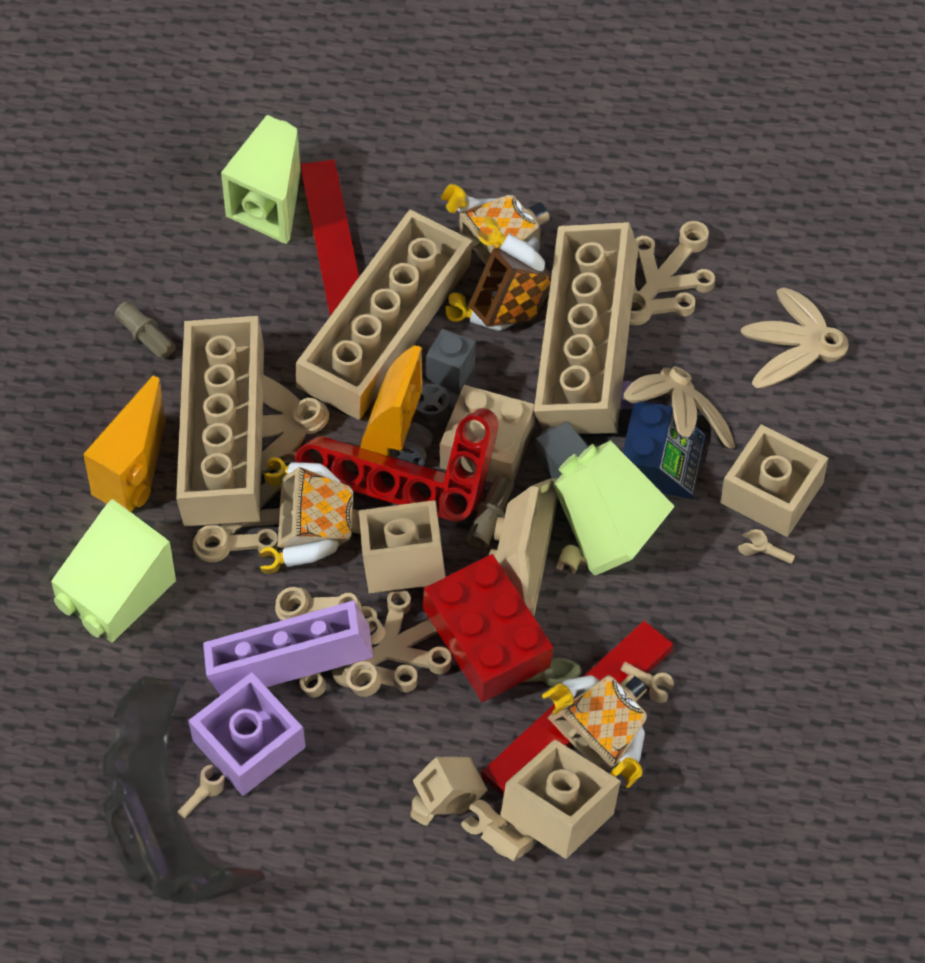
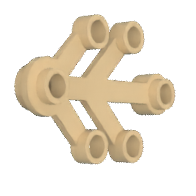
(663, 280)
(225, 533)
(397, 647)
(356, 671)

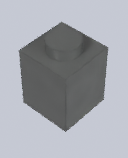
(450, 360)
(556, 446)

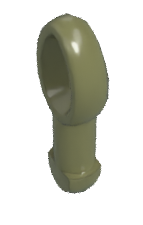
(560, 670)

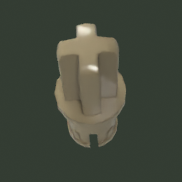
(144, 330)
(488, 512)

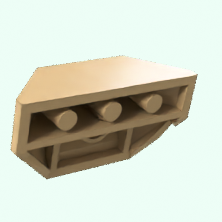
(526, 539)

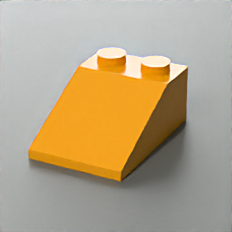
(126, 453)

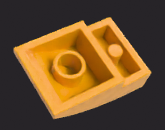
(395, 404)

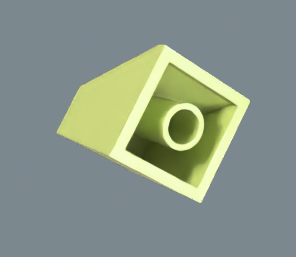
(264, 179)
(609, 505)
(114, 572)

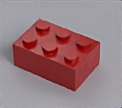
(487, 628)

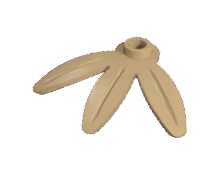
(808, 338)
(685, 399)
(292, 424)

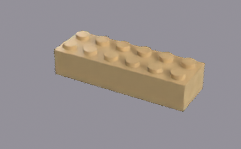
(383, 313)
(587, 328)
(221, 421)

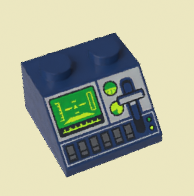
(661, 451)

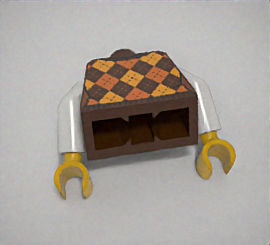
(509, 287)

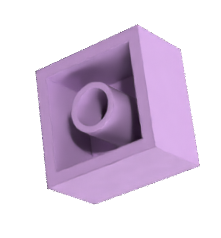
(247, 733)

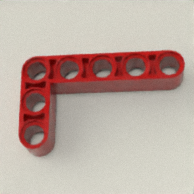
(408, 474)

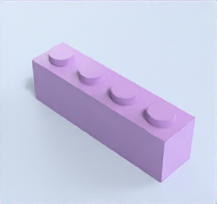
(290, 648)

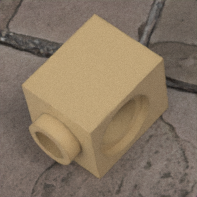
(449, 785)

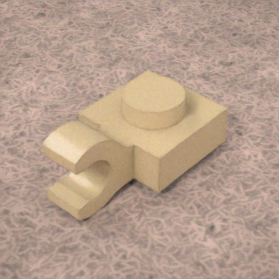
(498, 832)

